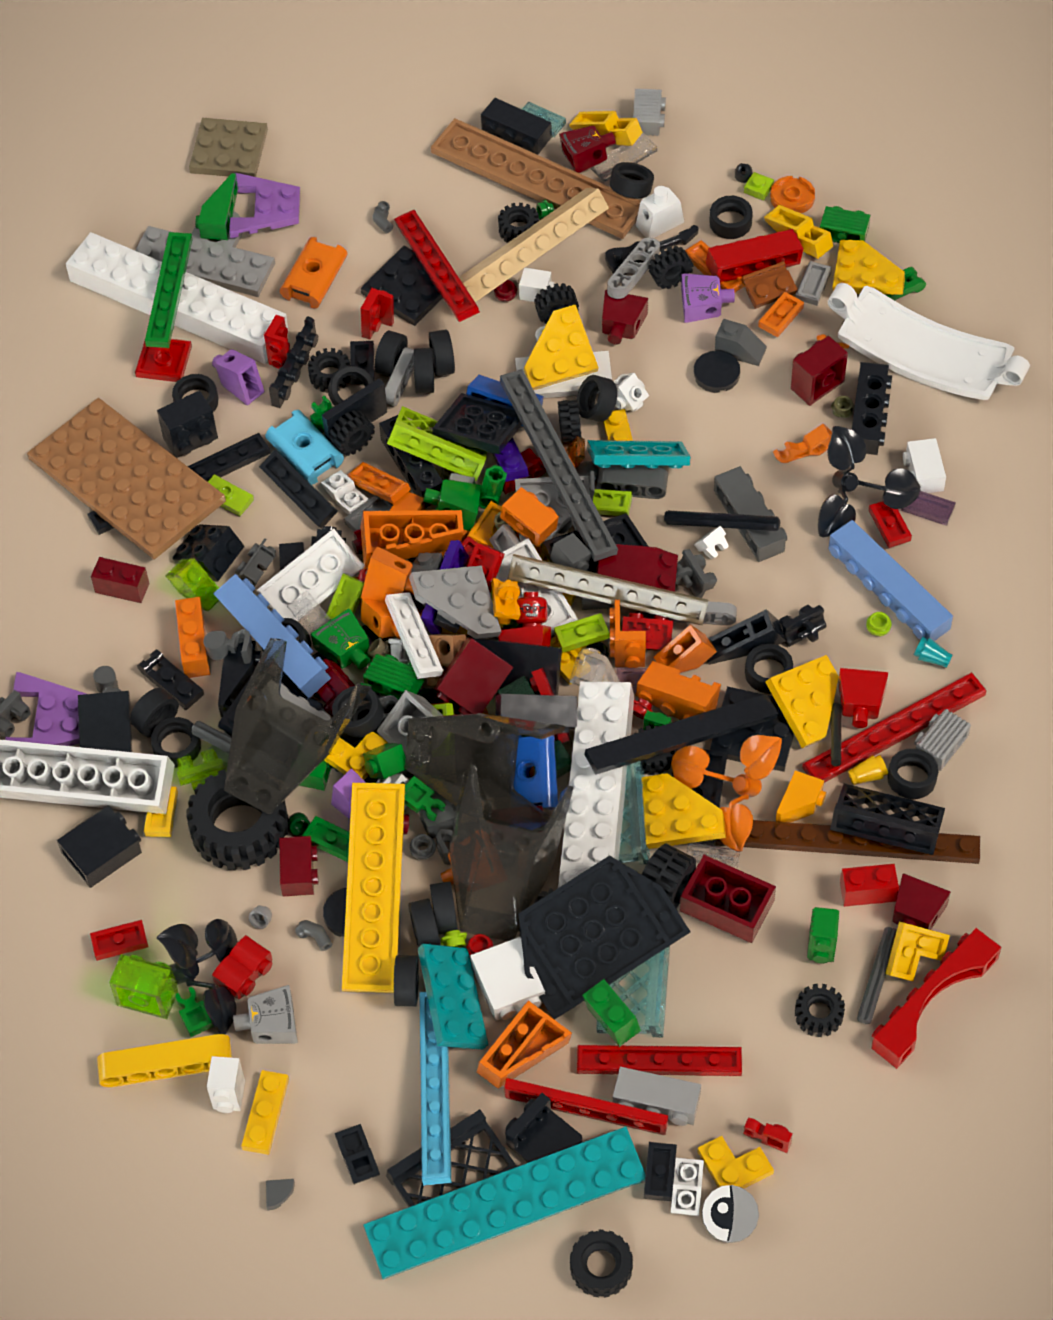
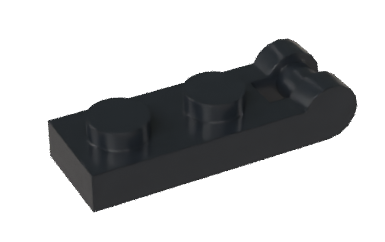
(171, 679)

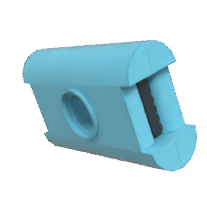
(301, 432)

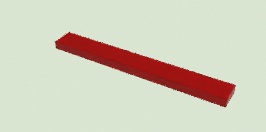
(437, 266)
(896, 727)

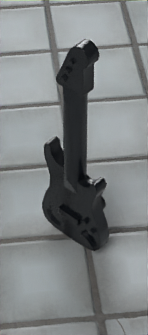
(616, 256)

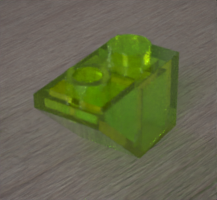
(193, 581)

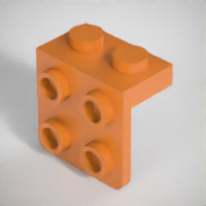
(626, 646)

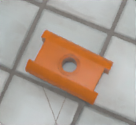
(313, 272)

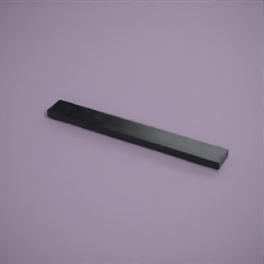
(219, 463)
(680, 734)

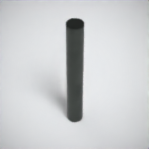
(836, 734)

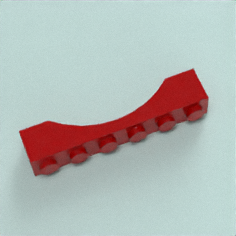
(970, 960)

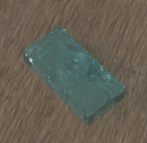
(556, 120)

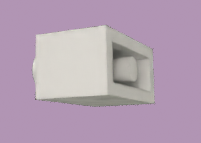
(926, 464)
(226, 1084)

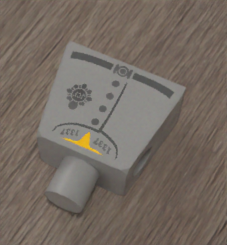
(269, 1017)

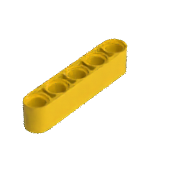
(161, 1060)

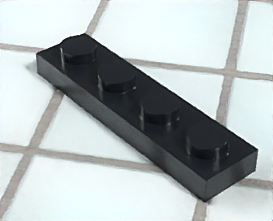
(298, 489)

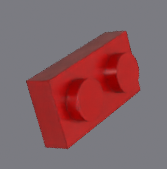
(890, 524)
(119, 940)

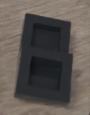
(357, 1154)

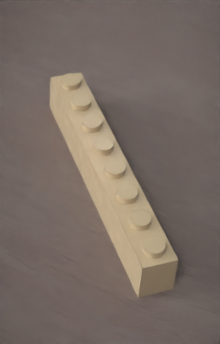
(533, 242)

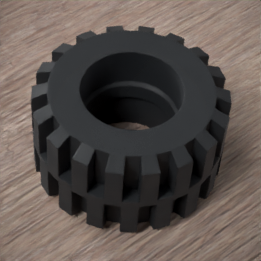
(671, 870)

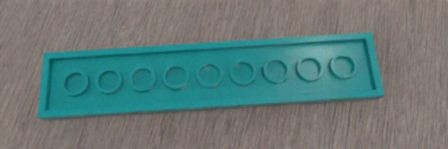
(504, 1202)

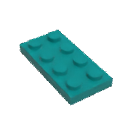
(632, 453)
(452, 997)

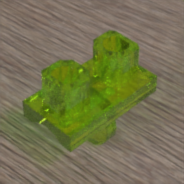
(196, 774)

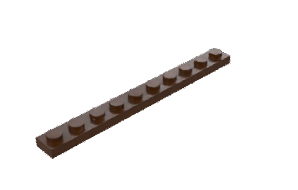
(823, 840)

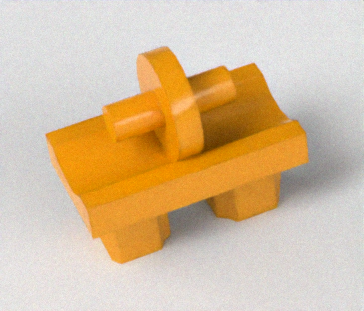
(505, 600)

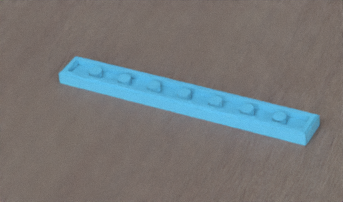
(434, 1102)

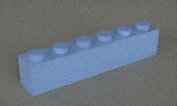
(890, 582)
(262, 625)

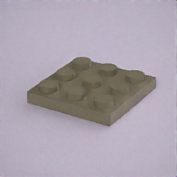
(228, 147)

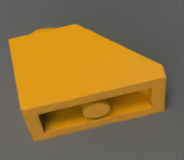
(801, 798)

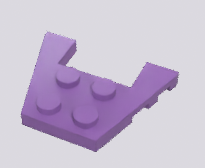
(275, 205)
(55, 714)

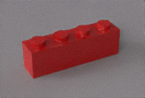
(753, 254)

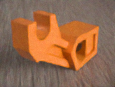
(813, 443)

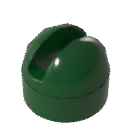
(296, 825)

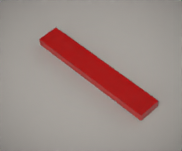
(660, 1060)
(589, 1107)

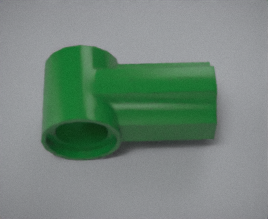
(492, 486)

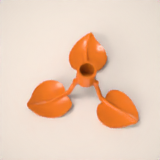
(759, 756)

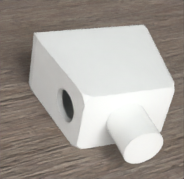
(659, 213)

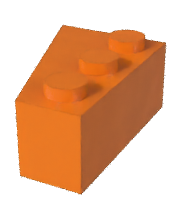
(676, 693)
(522, 1045)

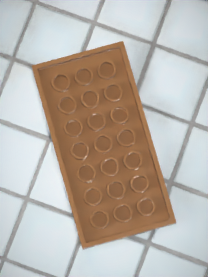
(126, 478)

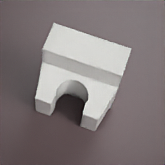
(708, 542)

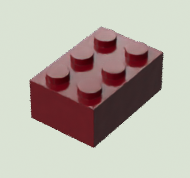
(727, 898)

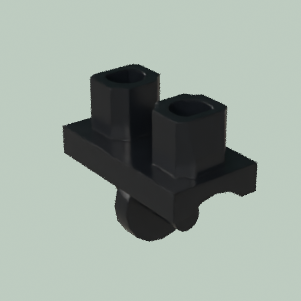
(803, 626)

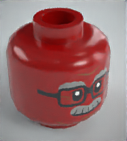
(532, 610)

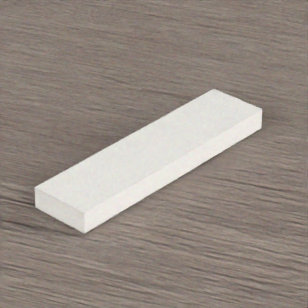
(413, 635)

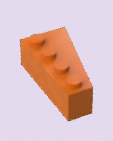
(409, 532)

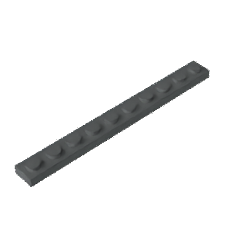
(558, 465)

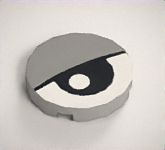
(730, 1214)

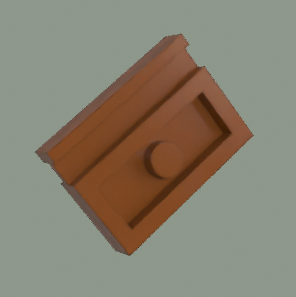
(768, 284)

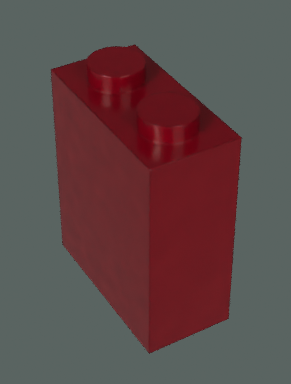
(472, 678)

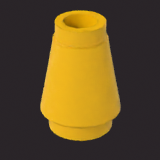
(868, 770)

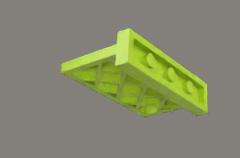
(432, 448)

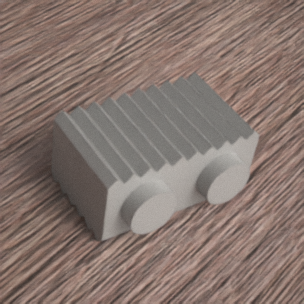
(648, 110)
(944, 737)

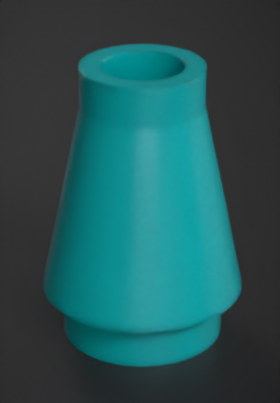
(932, 652)

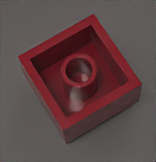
(819, 370)

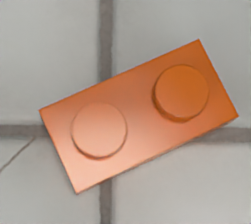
(781, 314)

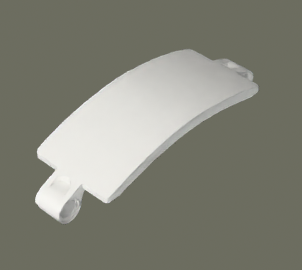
(923, 347)

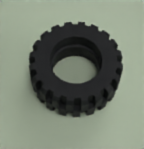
(232, 848)

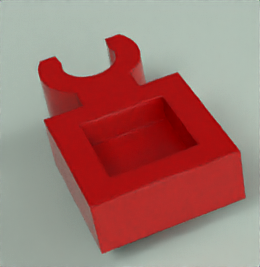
(771, 1135)

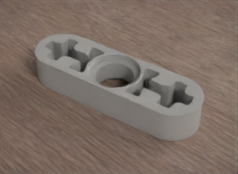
(400, 377)

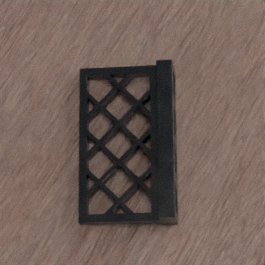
(891, 829)
(460, 1134)

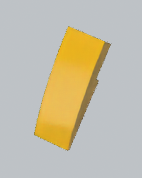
(624, 129)
(812, 238)

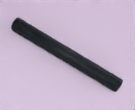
(733, 521)

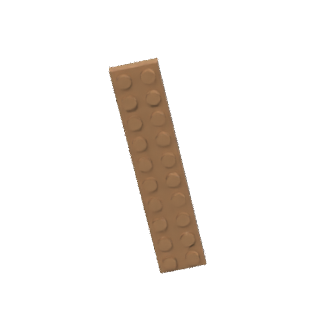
(530, 174)

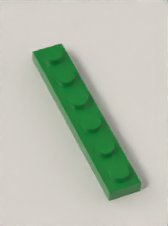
(168, 290)

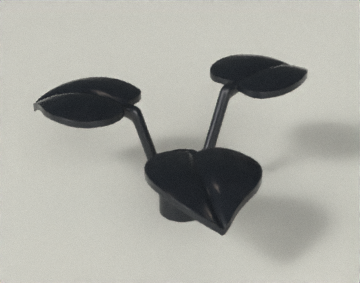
(843, 451)
(181, 943)

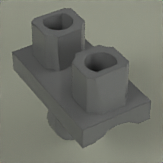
(691, 574)
(9, 708)

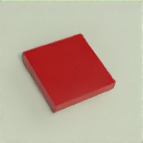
(164, 363)

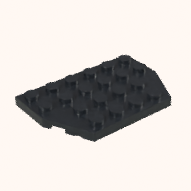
(595, 931)

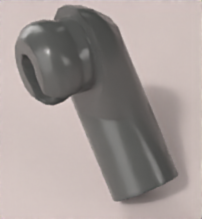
(380, 216)
(315, 930)

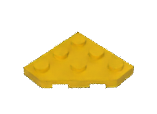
(864, 266)
(560, 351)
(806, 698)
(678, 813)

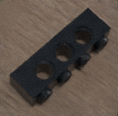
(869, 405)
(416, 471)

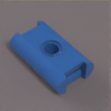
(542, 787)

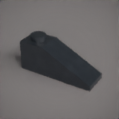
(745, 636)
(236, 674)

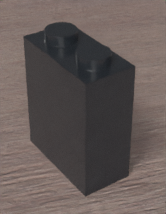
(100, 846)

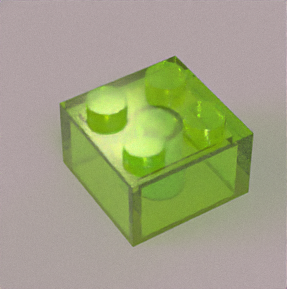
(144, 986)

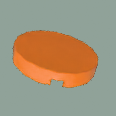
(793, 194)

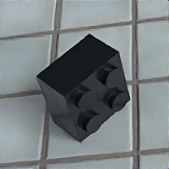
(187, 424)

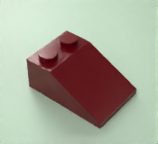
(641, 565)

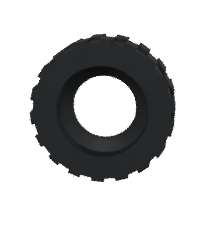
(594, 1284)

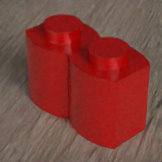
(242, 967)

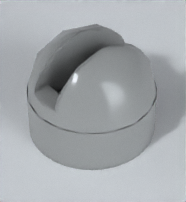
(256, 916)

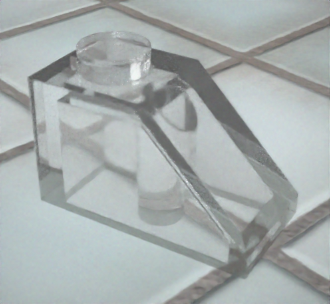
(592, 667)

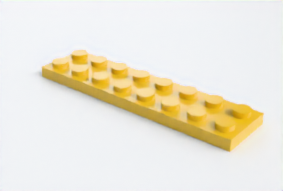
(373, 887)

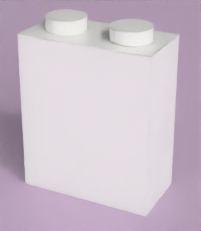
(504, 980)

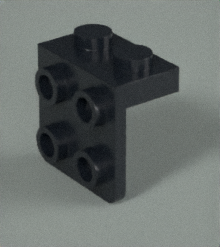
(212, 547)
(539, 1131)

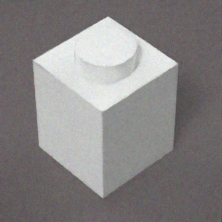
(532, 282)

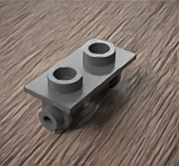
(260, 556)

